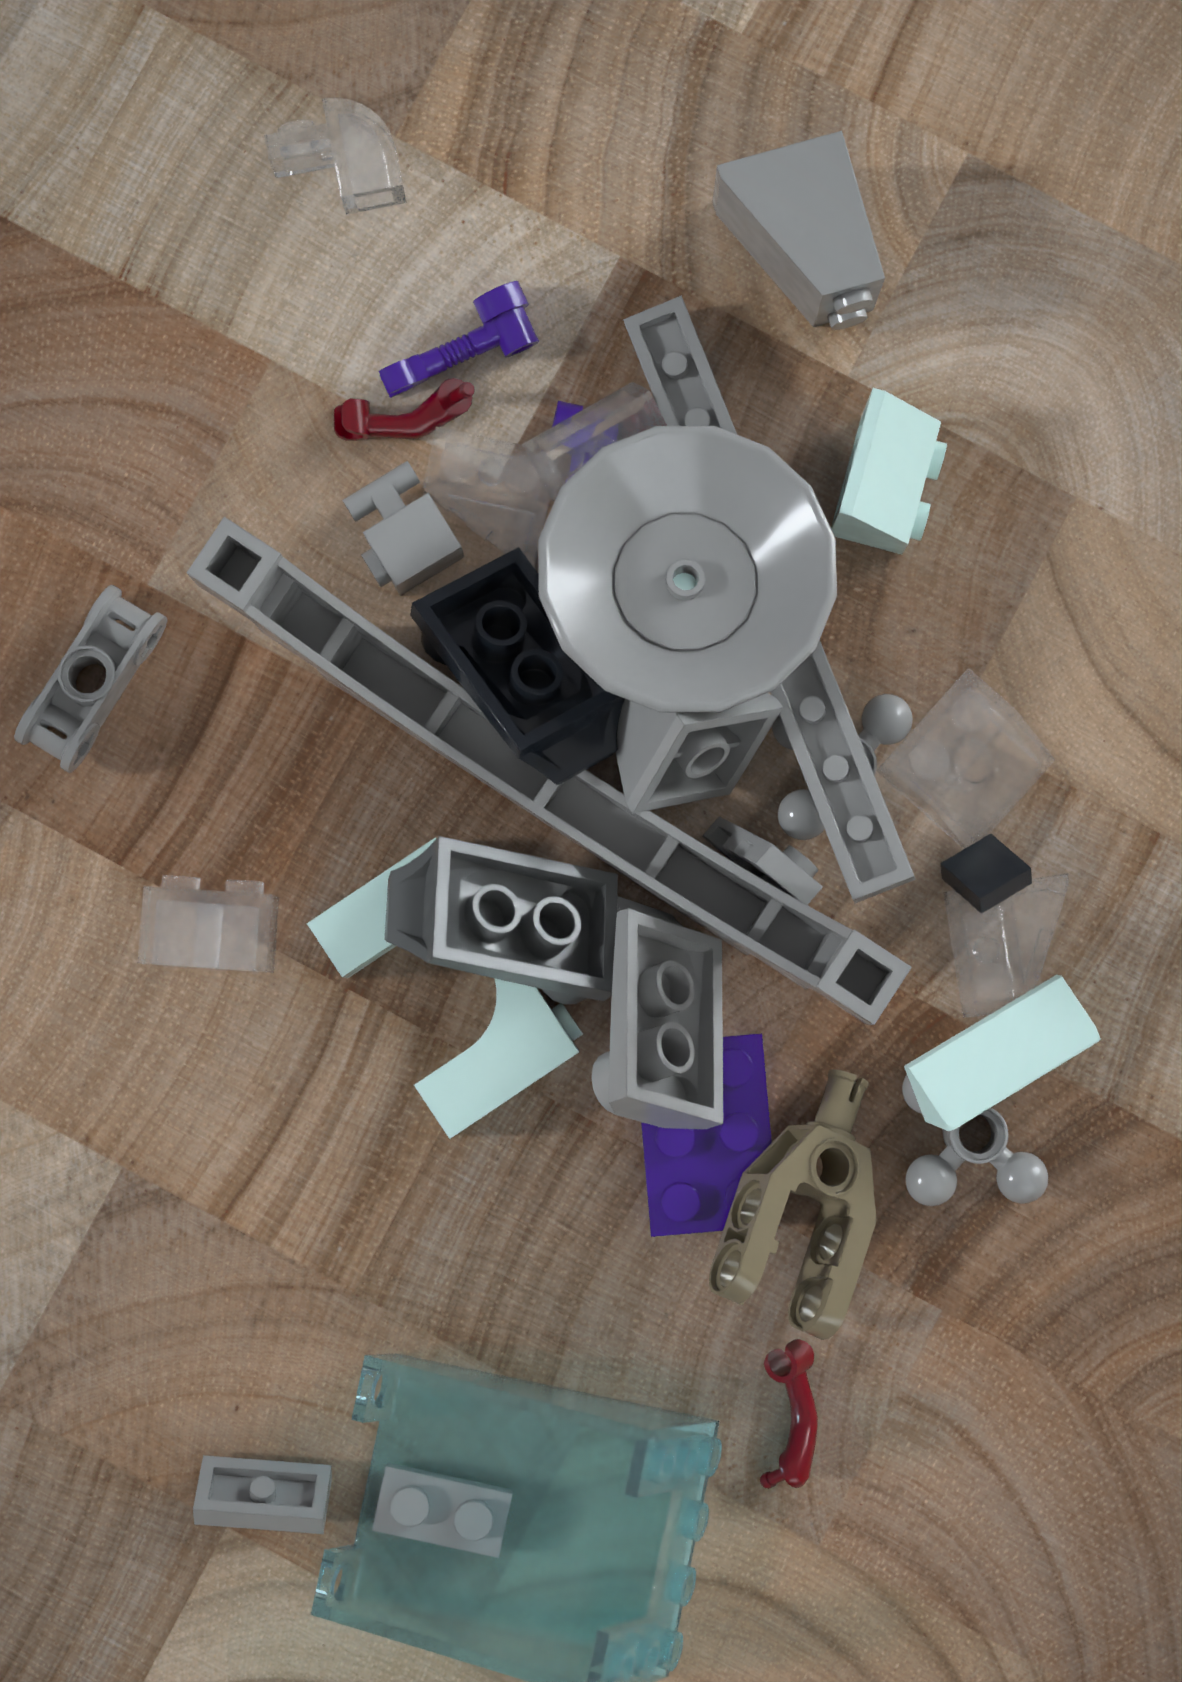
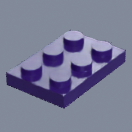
(698, 1171)

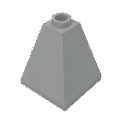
(688, 754)

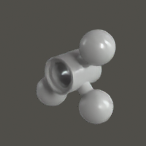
(884, 722)
(933, 1178)

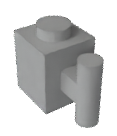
(411, 539)

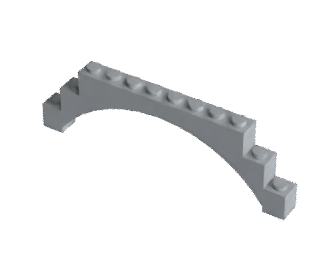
(584, 809)

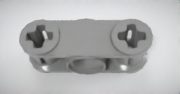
(83, 714)

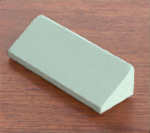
(1000, 1054)

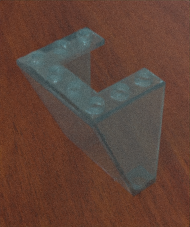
(589, 1542)

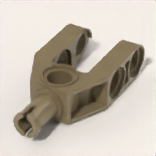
(843, 1223)

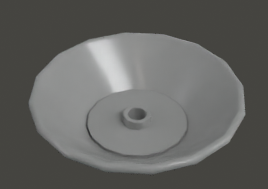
(700, 508)

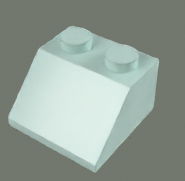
(887, 475)

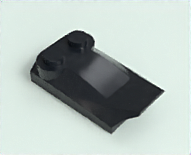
(513, 668)

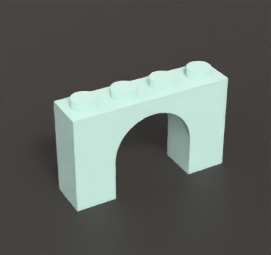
(515, 1050)

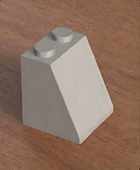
(805, 227)

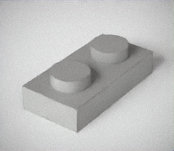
(262, 1494)
(442, 1510)

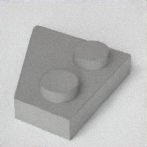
(785, 870)

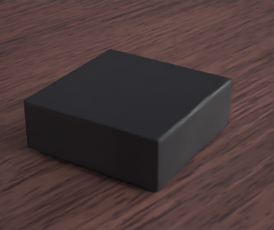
(986, 873)

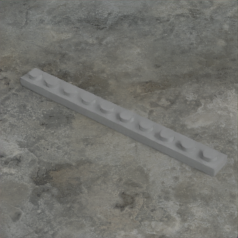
(810, 696)

